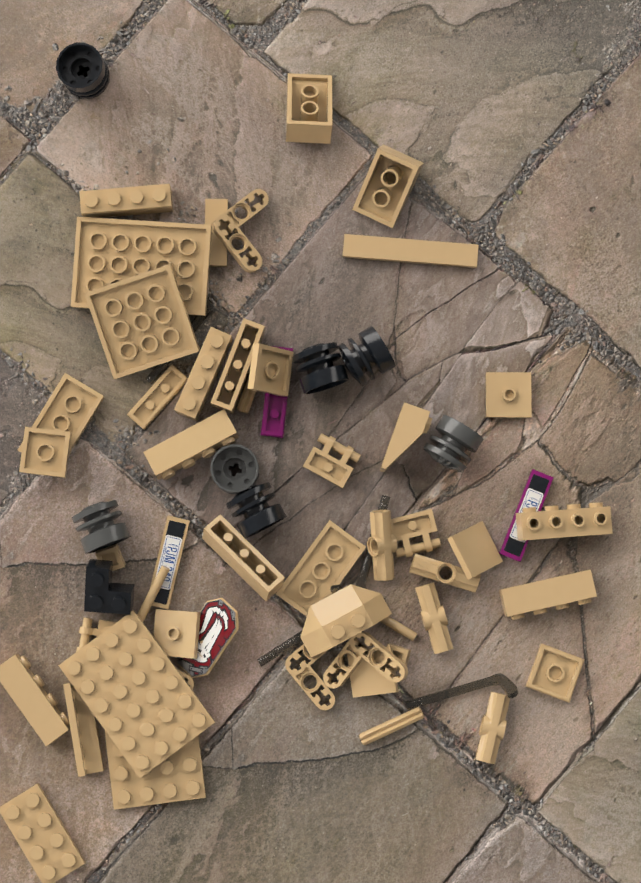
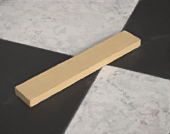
(410, 251)

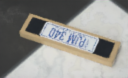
(170, 556)

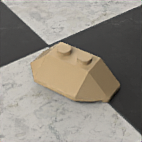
(342, 617)

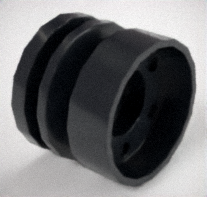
(76, 60)
(366, 356)
(320, 368)
(256, 510)

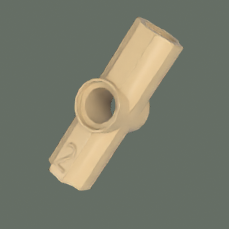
(382, 545)
(430, 569)
(434, 618)
(492, 727)

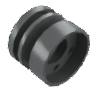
(454, 441)
(227, 458)
(100, 526)

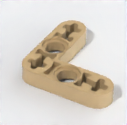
(234, 224)
(358, 654)
(306, 670)

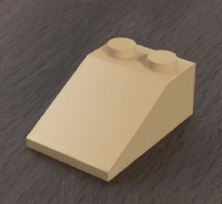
(309, 108)
(387, 185)
(408, 429)

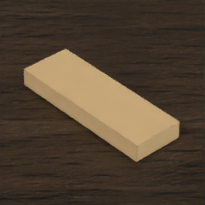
(213, 210)
(157, 397)

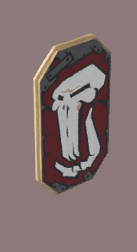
(217, 628)

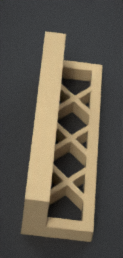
(84, 733)

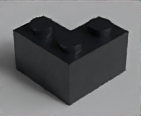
(102, 594)

